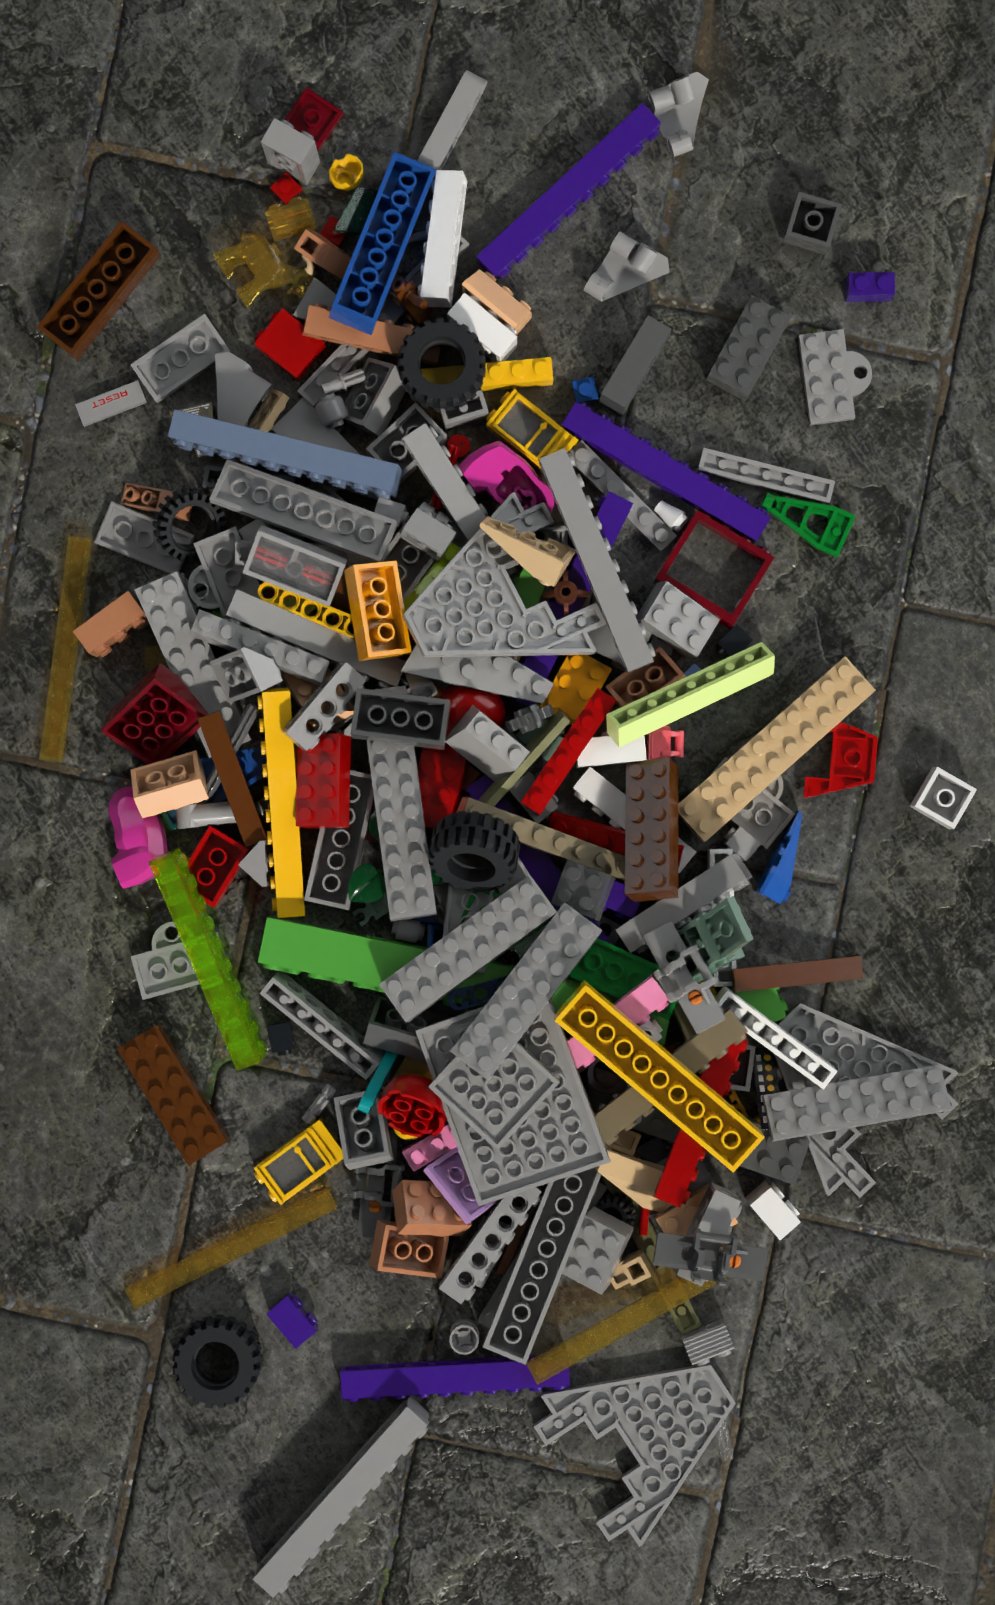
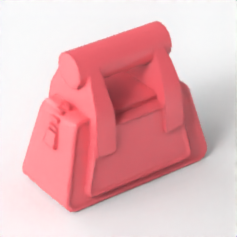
(659, 743)

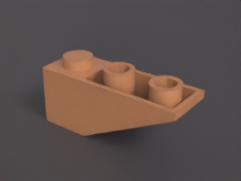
(323, 252)
(149, 498)

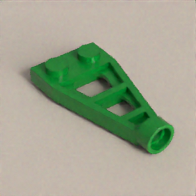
(835, 532)

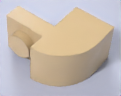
(632, 1270)

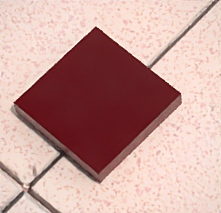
(314, 116)

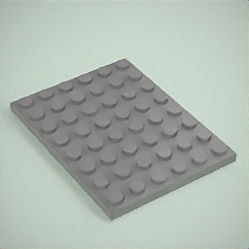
(551, 1142)

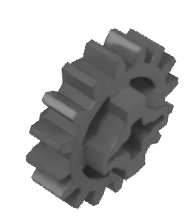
(529, 718)

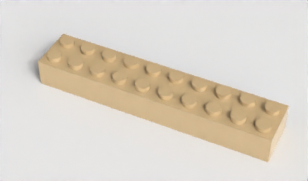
(774, 749)

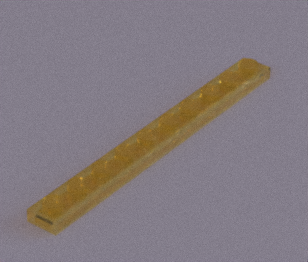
(65, 649)
(231, 1248)
(614, 1327)

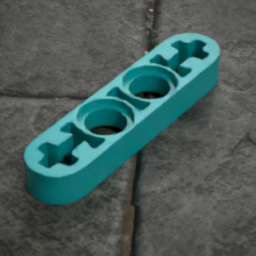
(377, 1082)

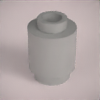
(408, 930)

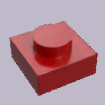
(286, 188)
(334, 237)

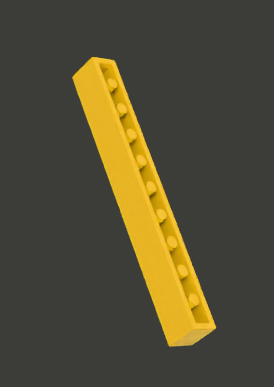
(282, 801)

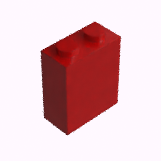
(287, 346)

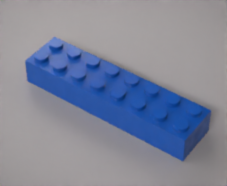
(382, 243)

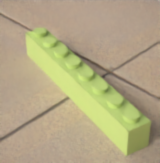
(690, 694)

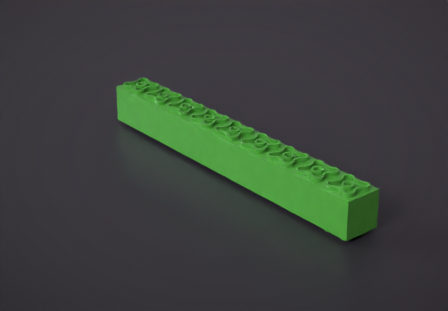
(369, 960)

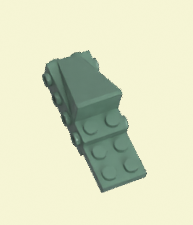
(719, 936)

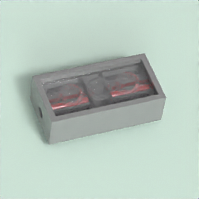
(295, 565)

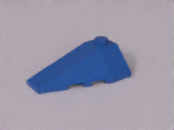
(778, 873)

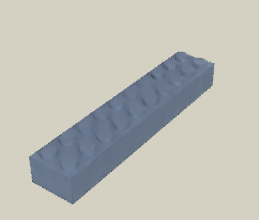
(285, 454)

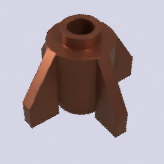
(565, 600)

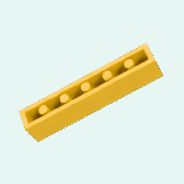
(500, 374)

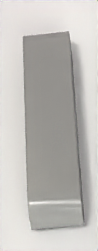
(453, 121)

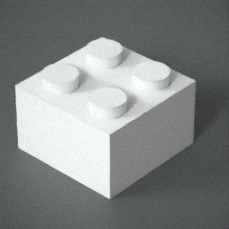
(943, 797)
(777, 1214)

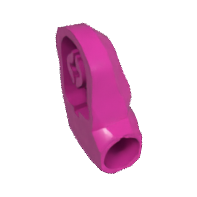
(504, 472)
(135, 838)

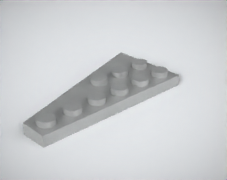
(485, 673)

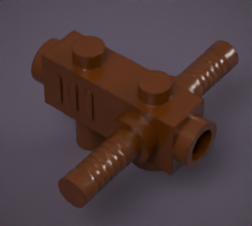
(407, 297)

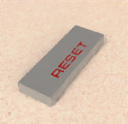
(111, 403)

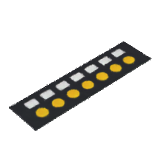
(765, 1079)

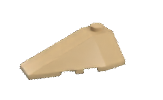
(540, 558)
(635, 1178)

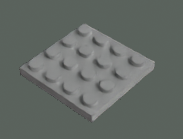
(501, 1103)

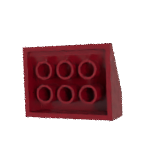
(154, 716)

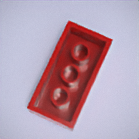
(441, 782)
(324, 783)

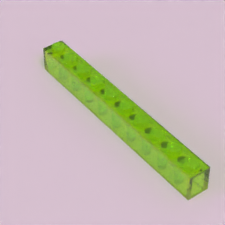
(208, 959)

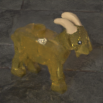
(265, 266)

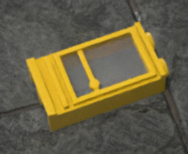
(528, 429)
(299, 1162)

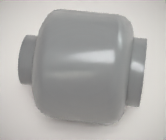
(331, 410)

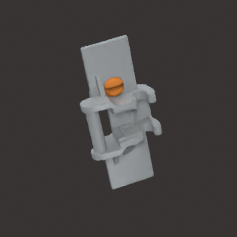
(677, 981)

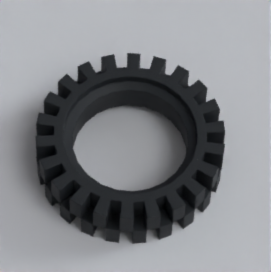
(171, 508)

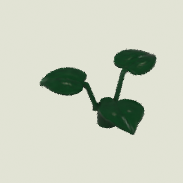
(367, 883)

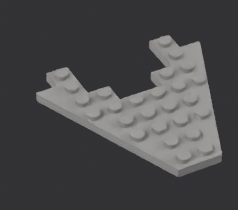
(478, 611)
(854, 1056)
(664, 1422)

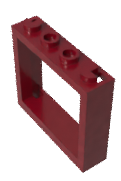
(742, 542)

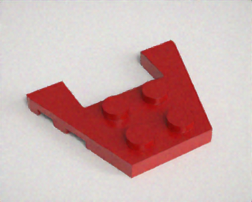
(850, 762)

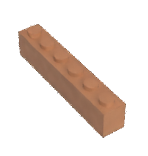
(384, 339)

